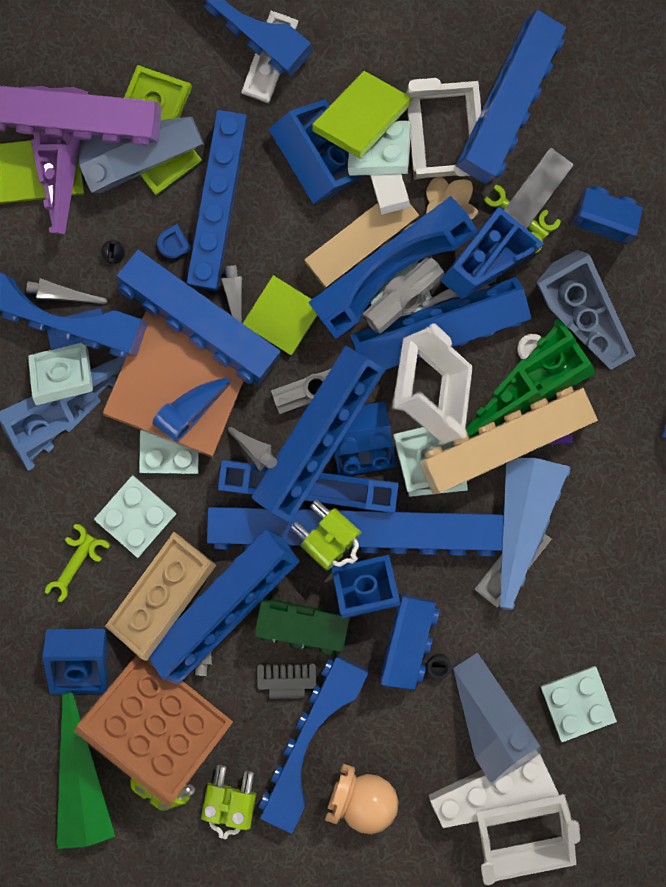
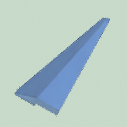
(35, 426)
(530, 496)

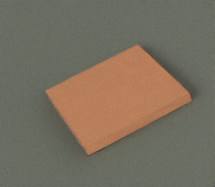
(162, 373)
(153, 729)

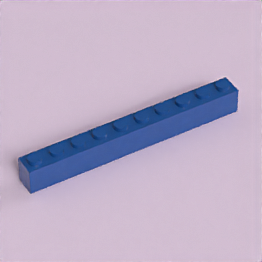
(378, 529)

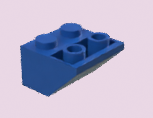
(366, 443)

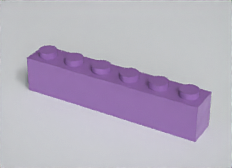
(80, 115)

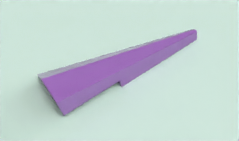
(56, 168)

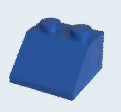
(608, 215)
(365, 586)
(76, 661)

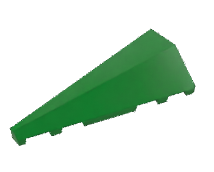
(547, 370)
(81, 804)

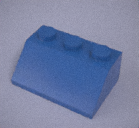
(315, 160)
(409, 642)

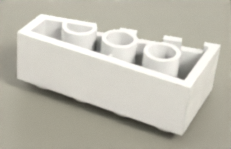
(475, 793)

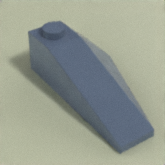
(113, 164)
(581, 302)
(494, 725)

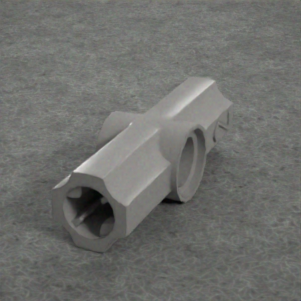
(403, 295)
(296, 393)

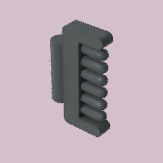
(286, 687)

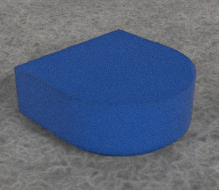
(173, 243)

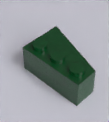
(301, 626)

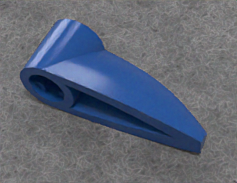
(185, 411)

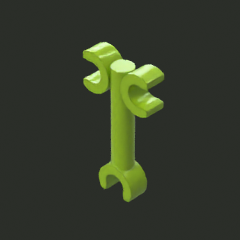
(538, 229)
(86, 545)

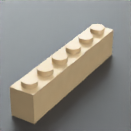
(508, 440)

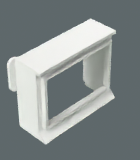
(430, 89)
(449, 419)
(533, 856)

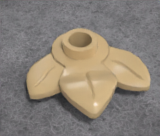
(459, 190)

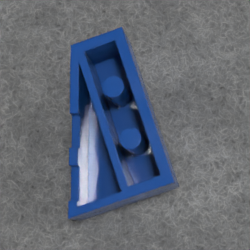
(491, 253)

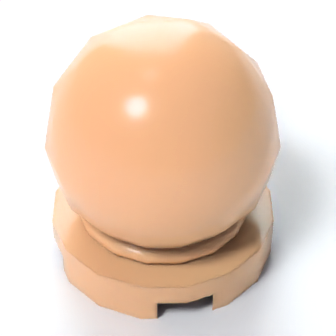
(364, 802)

